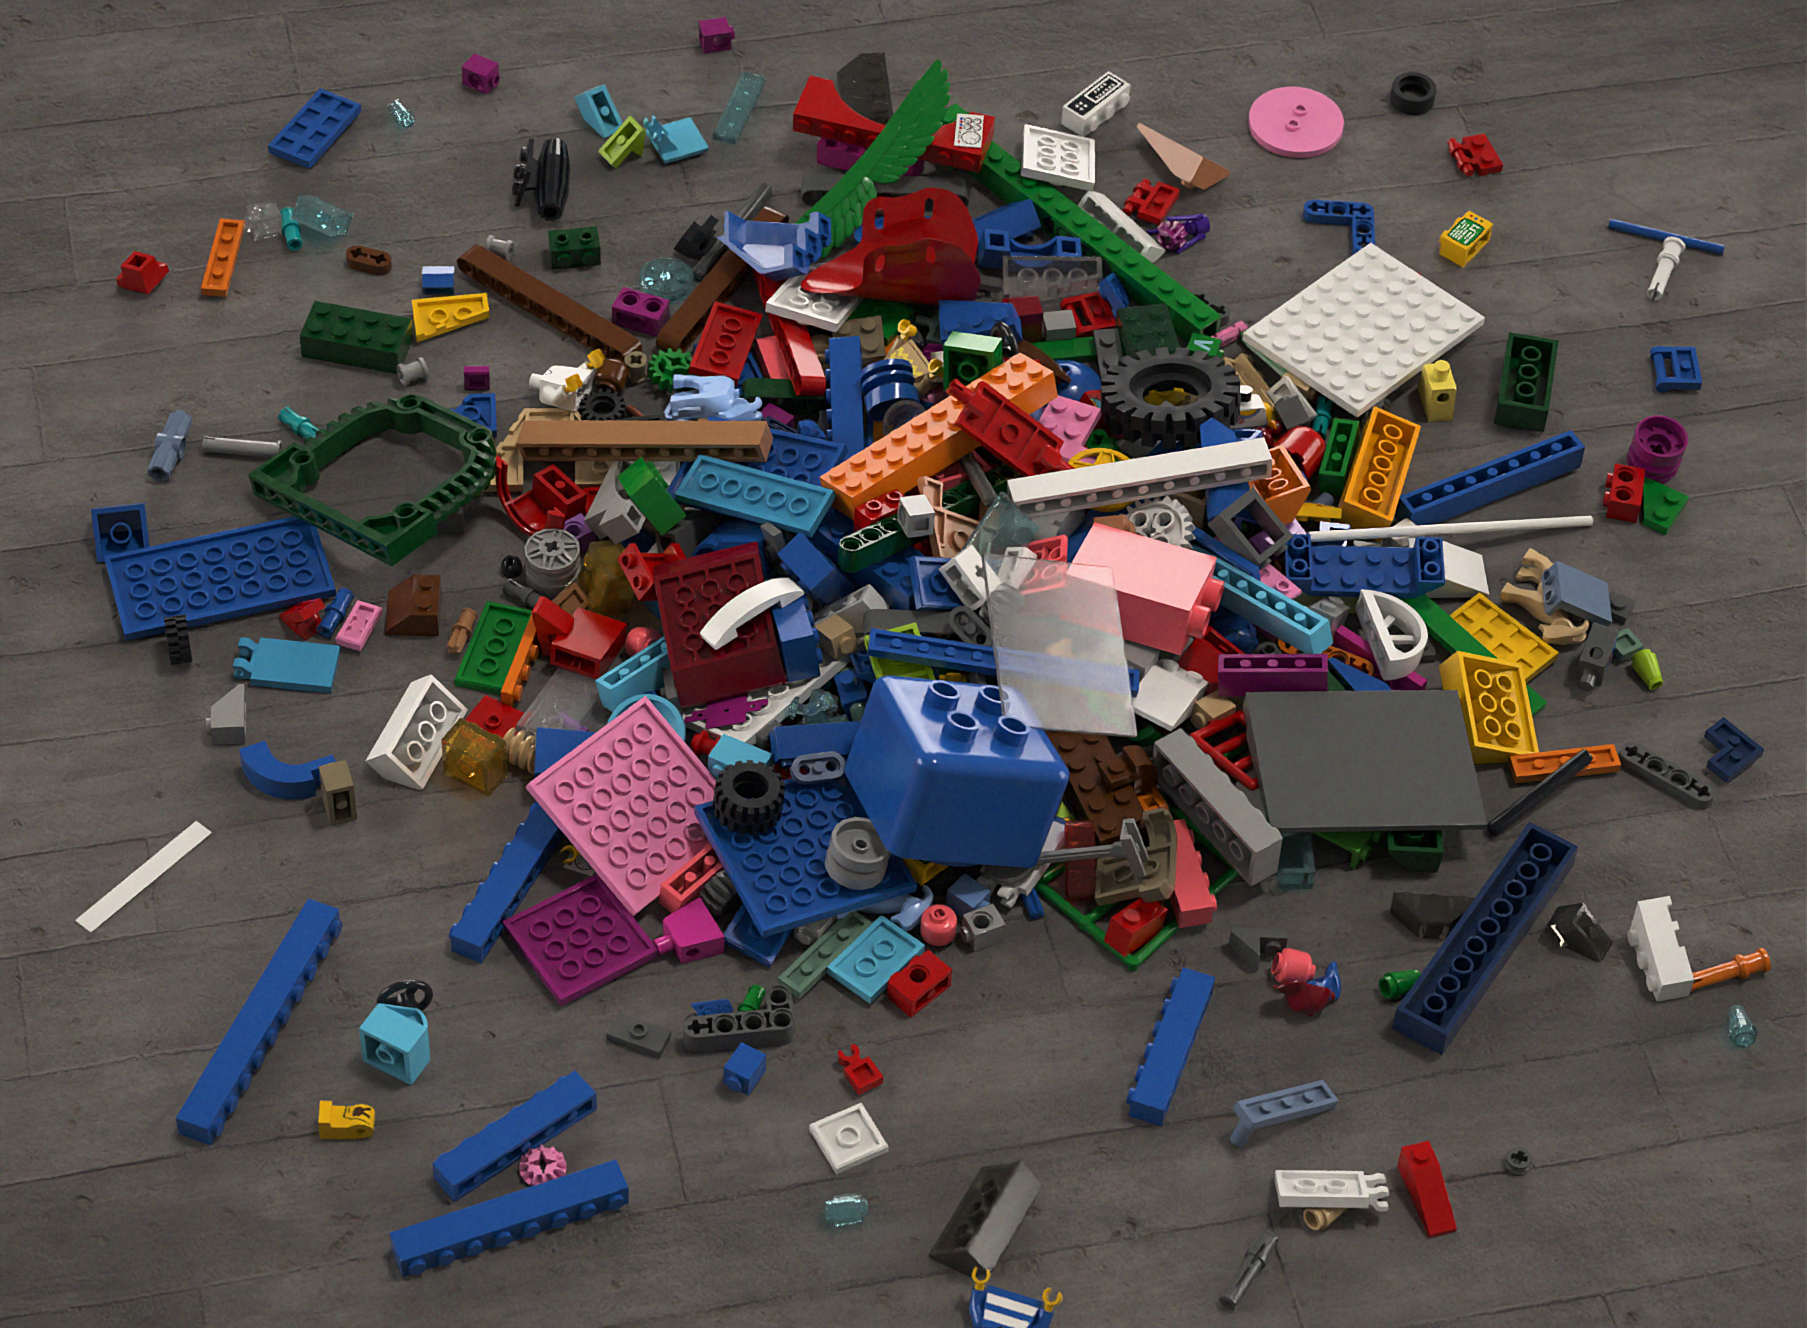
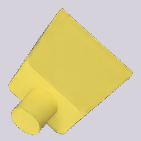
(1434, 382)

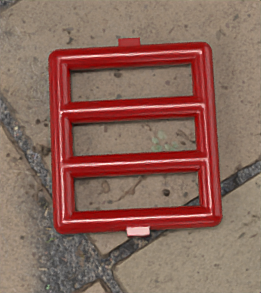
(1216, 753)

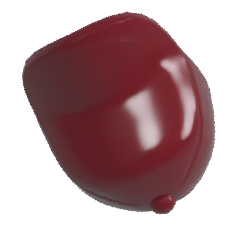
(1315, 994)

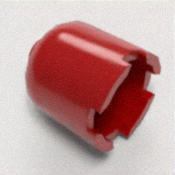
(1304, 447)

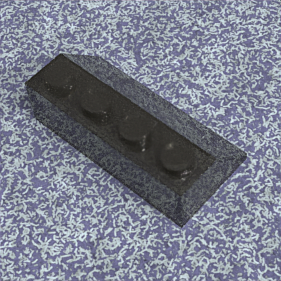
(866, 88)
(986, 1218)

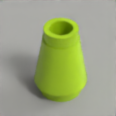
(1647, 667)

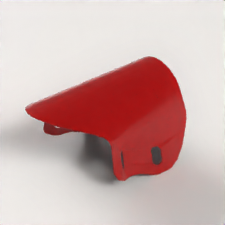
(910, 256)

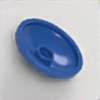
(1082, 380)

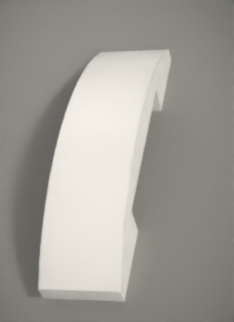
(747, 605)

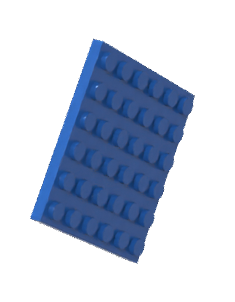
(784, 869)

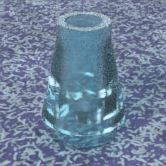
(1741, 1029)

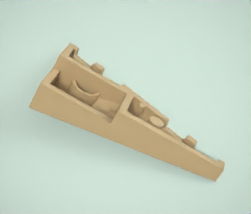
(1250, 377)

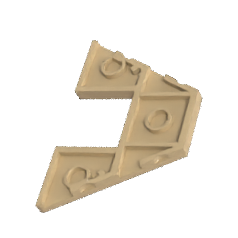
(586, 472)

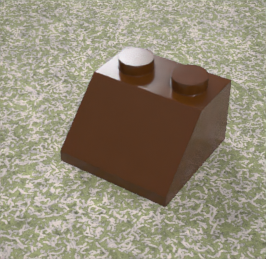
(415, 606)

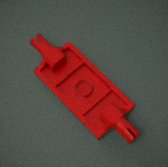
(1007, 430)

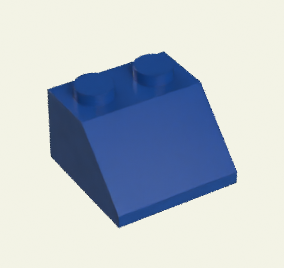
(120, 529)

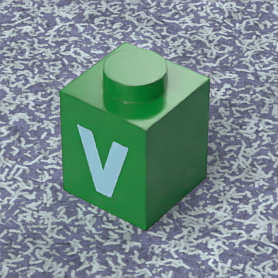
(1206, 344)

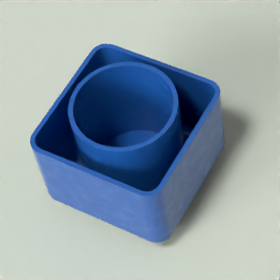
(953, 774)

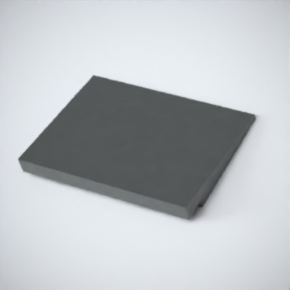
(1363, 761)

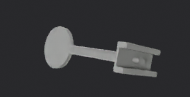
(1129, 847)

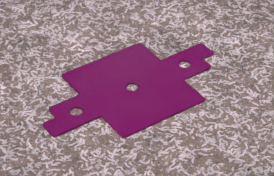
(737, 711)

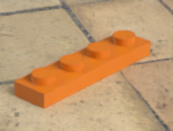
(222, 257)
(520, 668)
(1541, 764)

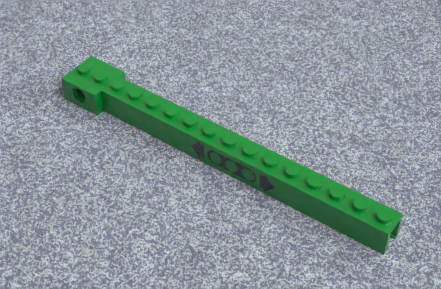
(1062, 217)

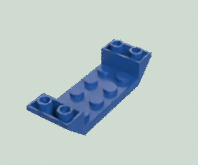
(1348, 569)

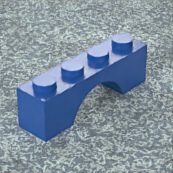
(998, 243)

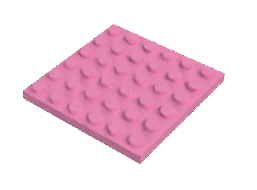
(630, 802)

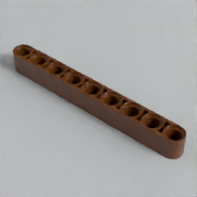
(716, 286)
(547, 303)

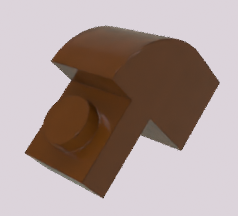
(1130, 767)

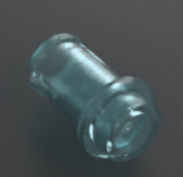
(404, 117)

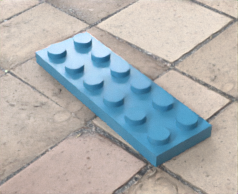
(755, 495)

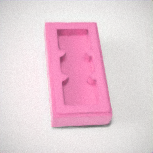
(359, 625)

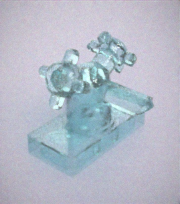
(814, 711)

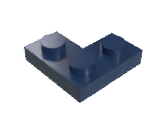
(1736, 749)

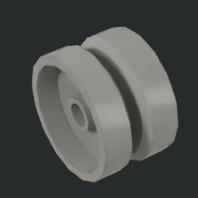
(856, 854)

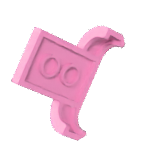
(1072, 423)

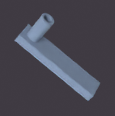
(1280, 1107)

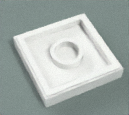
(848, 1138)

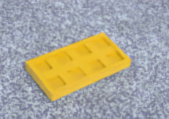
(1504, 635)

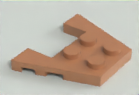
(950, 528)

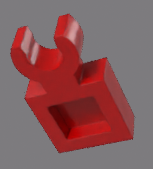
(860, 1073)

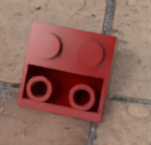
(1203, 657)

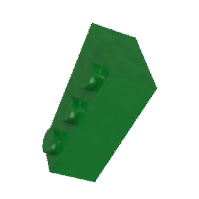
(650, 494)

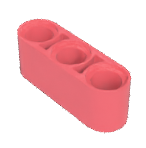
(770, 358)

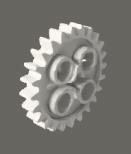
(1177, 532)

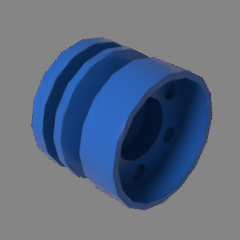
(886, 384)

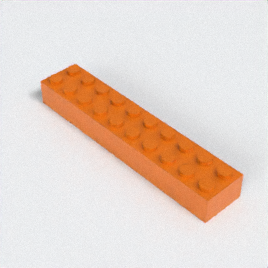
(932, 439)

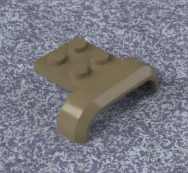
(1115, 878)

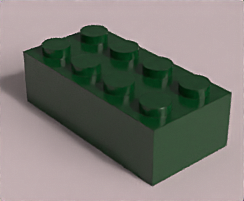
(356, 337)
(1526, 382)

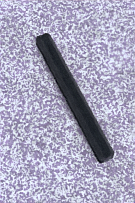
(1539, 792)

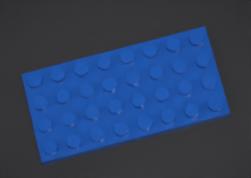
(219, 576)

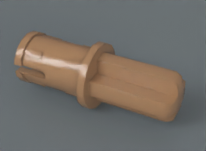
(461, 631)

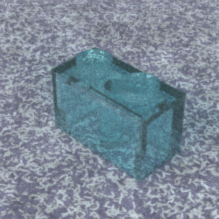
(322, 215)

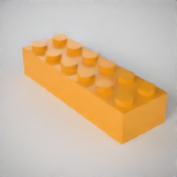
(1378, 471)

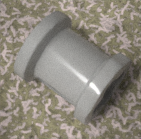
(507, 247)
(412, 371)

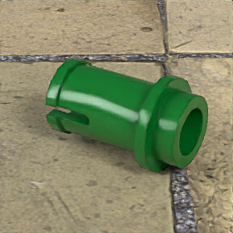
(753, 998)

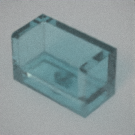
(1296, 861)

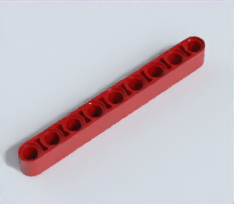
(794, 344)

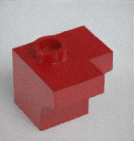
(141, 272)

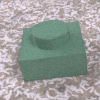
(1627, 645)

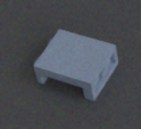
(1576, 593)

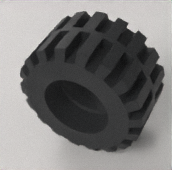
(743, 813)

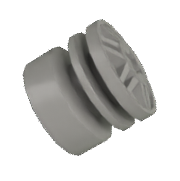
(552, 561)

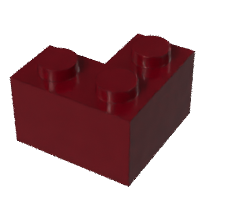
(1030, 314)

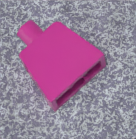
(690, 933)

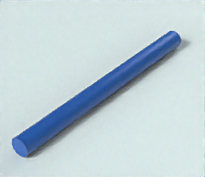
(1662, 235)

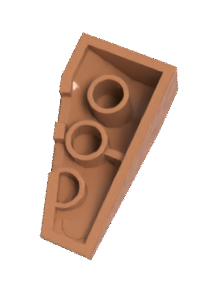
(1183, 162)

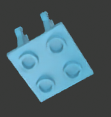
(675, 139)

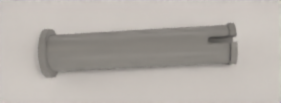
(241, 447)

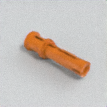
(1739, 967)

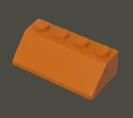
(1286, 487)

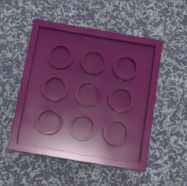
(580, 939)

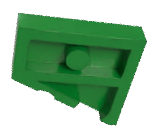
(1661, 505)

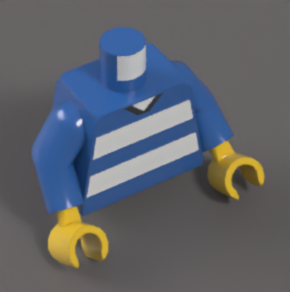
(1008, 1309)

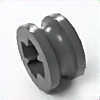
(1518, 1169)

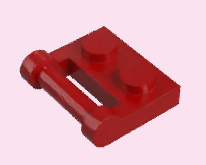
(1095, 312)

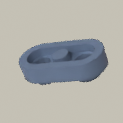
(816, 767)

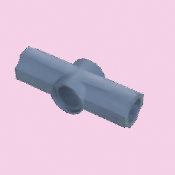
(169, 445)

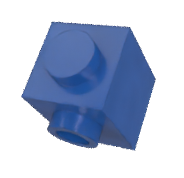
(744, 1069)

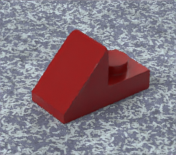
(304, 617)
(549, 622)

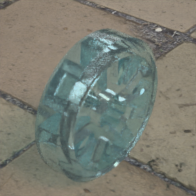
(678, 275)

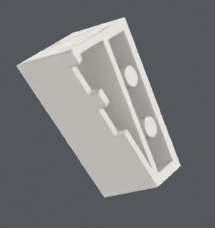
(1658, 951)

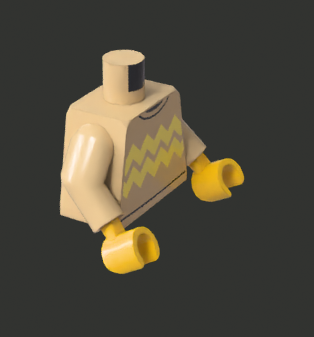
(923, 371)

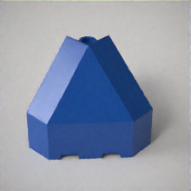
(777, 248)

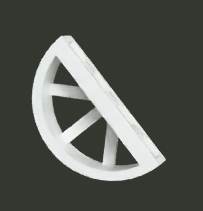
(1371, 610)

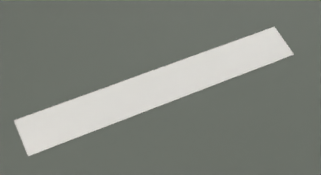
(143, 876)

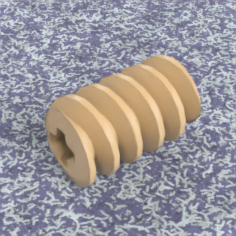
(520, 751)

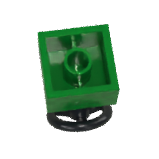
(973, 355)

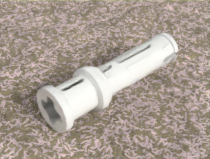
(1667, 261)

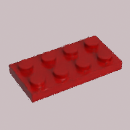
(725, 342)

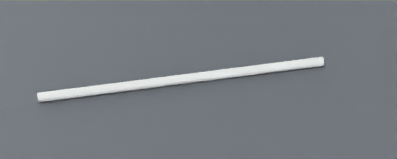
(1455, 528)

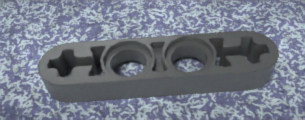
(1663, 778)

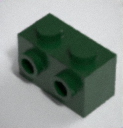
(574, 247)

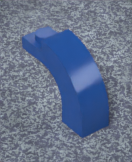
(278, 778)

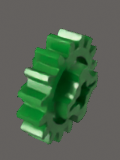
(666, 365)

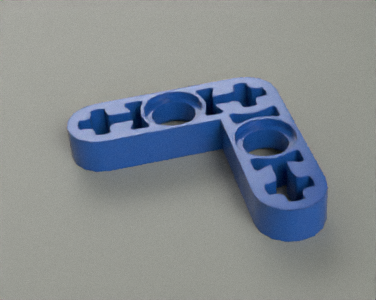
(1355, 220)

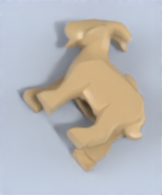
(1559, 627)

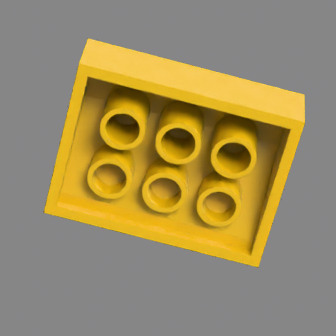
(1492, 705)

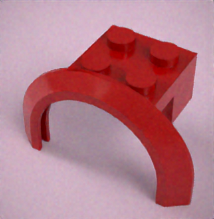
(547, 505)

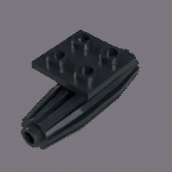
(546, 176)

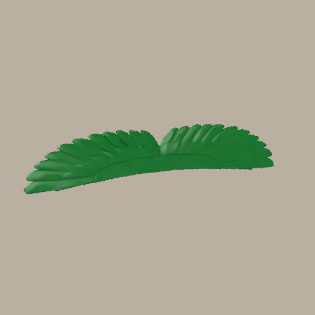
(887, 156)

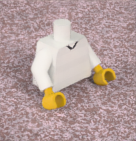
(567, 385)

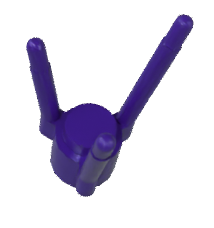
(1195, 225)

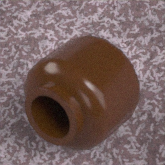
(612, 376)

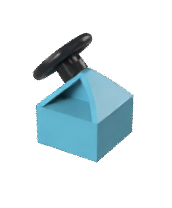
(398, 1035)

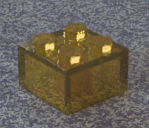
(605, 580)
(474, 757)

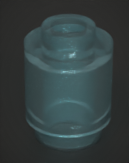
(845, 1209)

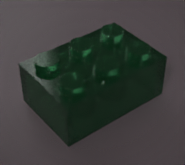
(1145, 329)

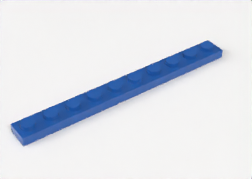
(945, 653)

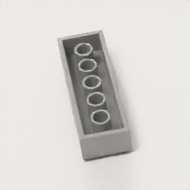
(1217, 807)

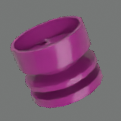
(1658, 447)

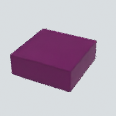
(476, 378)

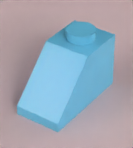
(599, 110)

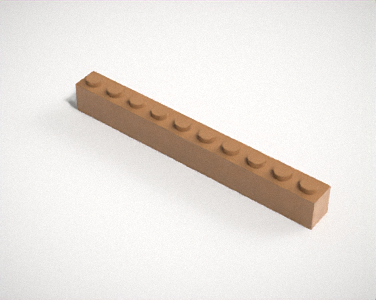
(646, 439)

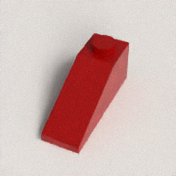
(1427, 1188)

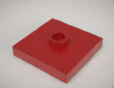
(494, 716)

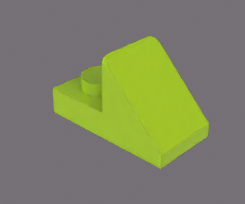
(627, 138)

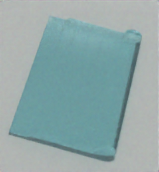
(1001, 528)

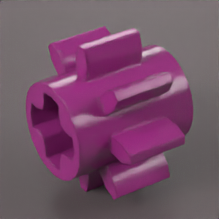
(1171, 235)

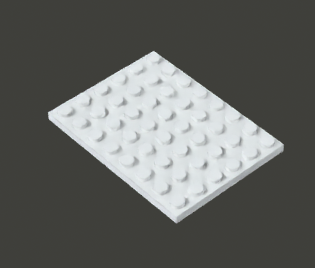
(1363, 329)

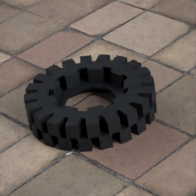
(1197, 374)

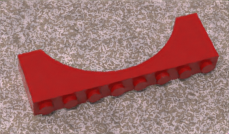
(827, 116)

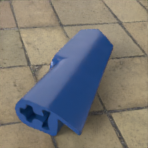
(1221, 497)

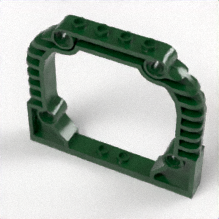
(410, 524)

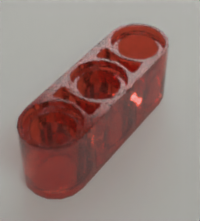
(1080, 874)

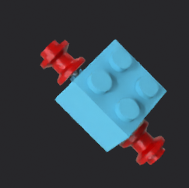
(728, 750)

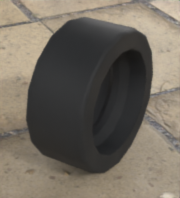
(1417, 82)

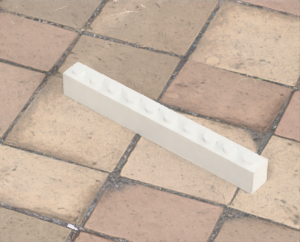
(1141, 478)

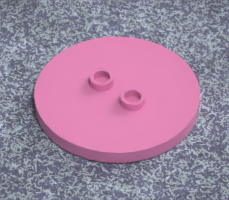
(1296, 122)

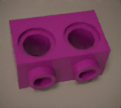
(640, 311)

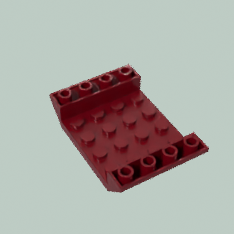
(688, 597)

